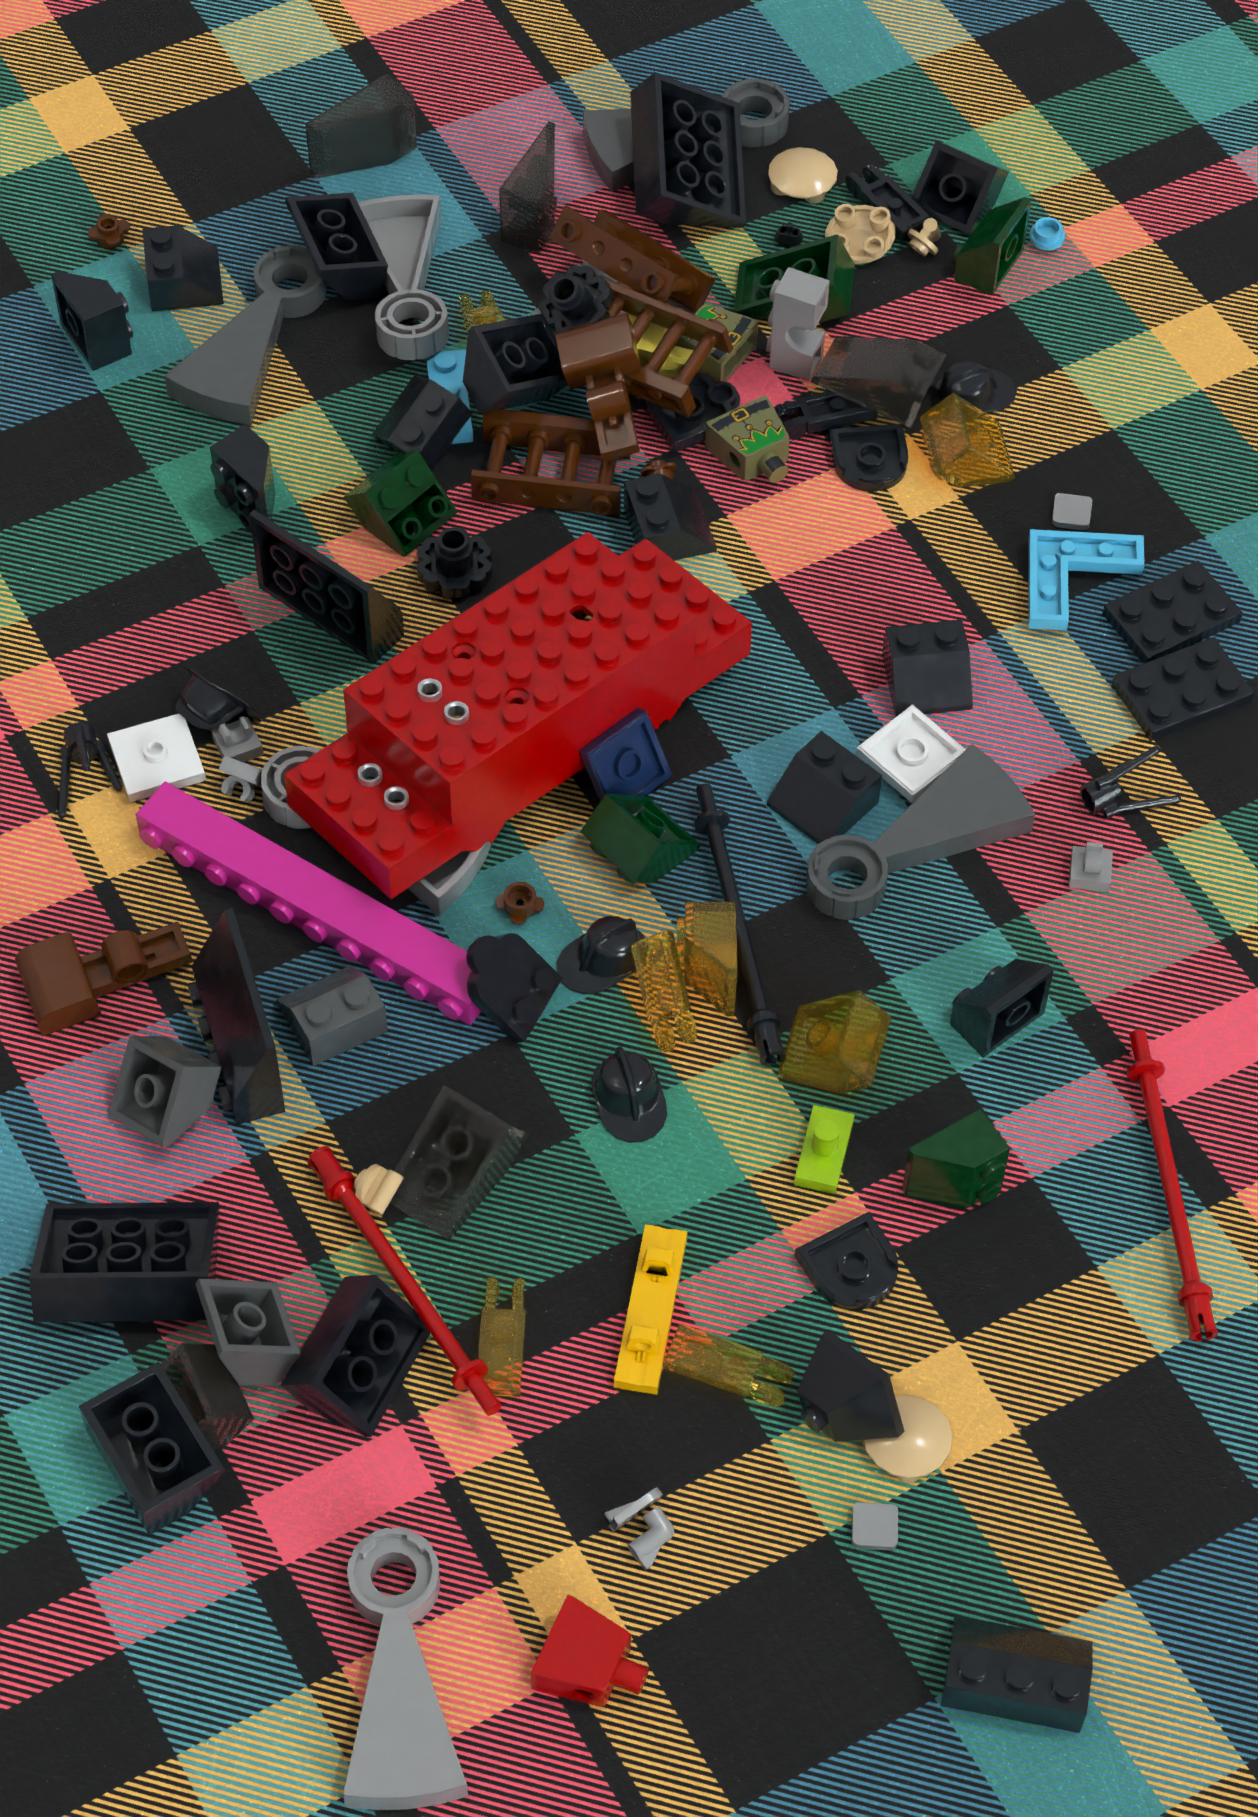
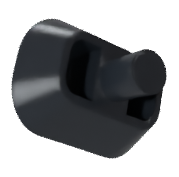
(788, 235)

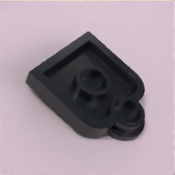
(711, 401)
(510, 982)

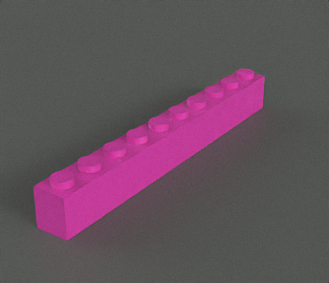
(309, 899)

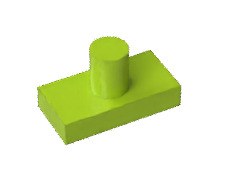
(824, 1149)

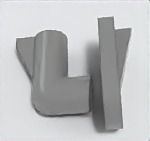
(661, 1529)

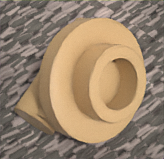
(923, 241)
(376, 1187)

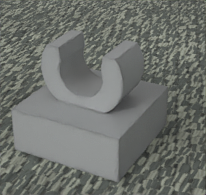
(238, 740)
(240, 773)
(1091, 867)

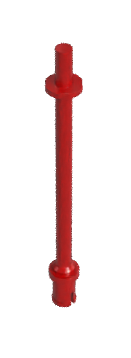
(340, 1188)
(1194, 1294)

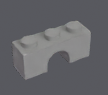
(797, 308)

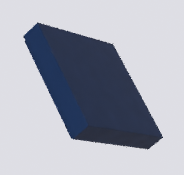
(626, 758)

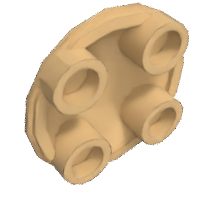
(802, 174)
(863, 230)
(920, 1447)

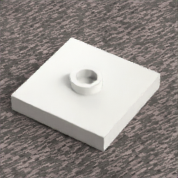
(910, 752)
(156, 754)

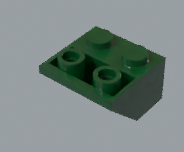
(401, 502)

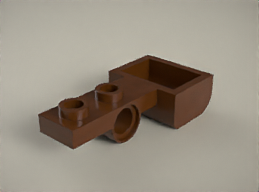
(599, 358)
(66, 986)

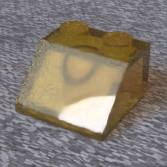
(965, 444)
(709, 951)
(836, 1043)

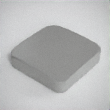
(1072, 511)
(874, 1526)

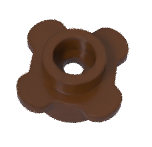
(109, 231)
(658, 467)
(516, 893)

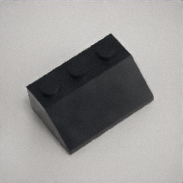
(340, 243)
(512, 364)
(357, 1354)
(152, 1446)
(1018, 1674)

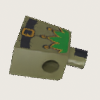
(742, 333)
(750, 441)

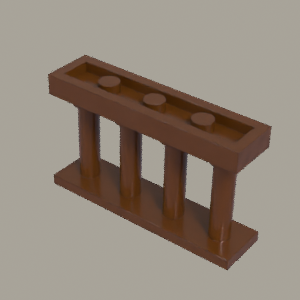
(632, 257)
(647, 383)
(537, 434)

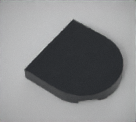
(869, 456)
(851, 1264)

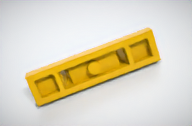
(650, 1310)

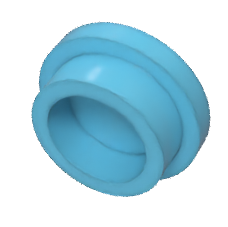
(1047, 234)

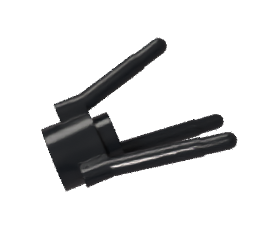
(82, 748)
(1104, 791)

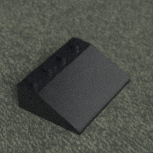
(686, 155)
(324, 591)
(236, 1025)
(123, 1261)

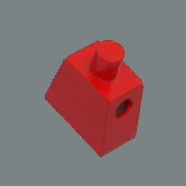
(586, 1657)

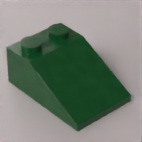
(820, 258)

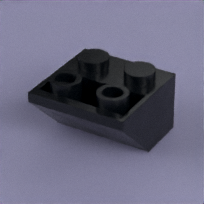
(243, 474)

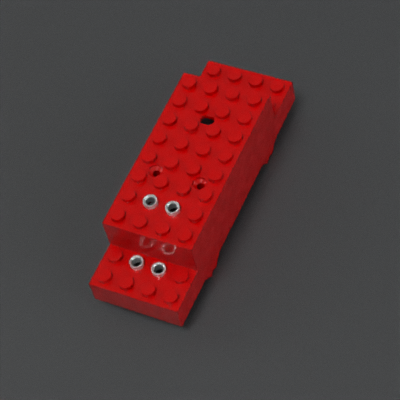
(529, 696)

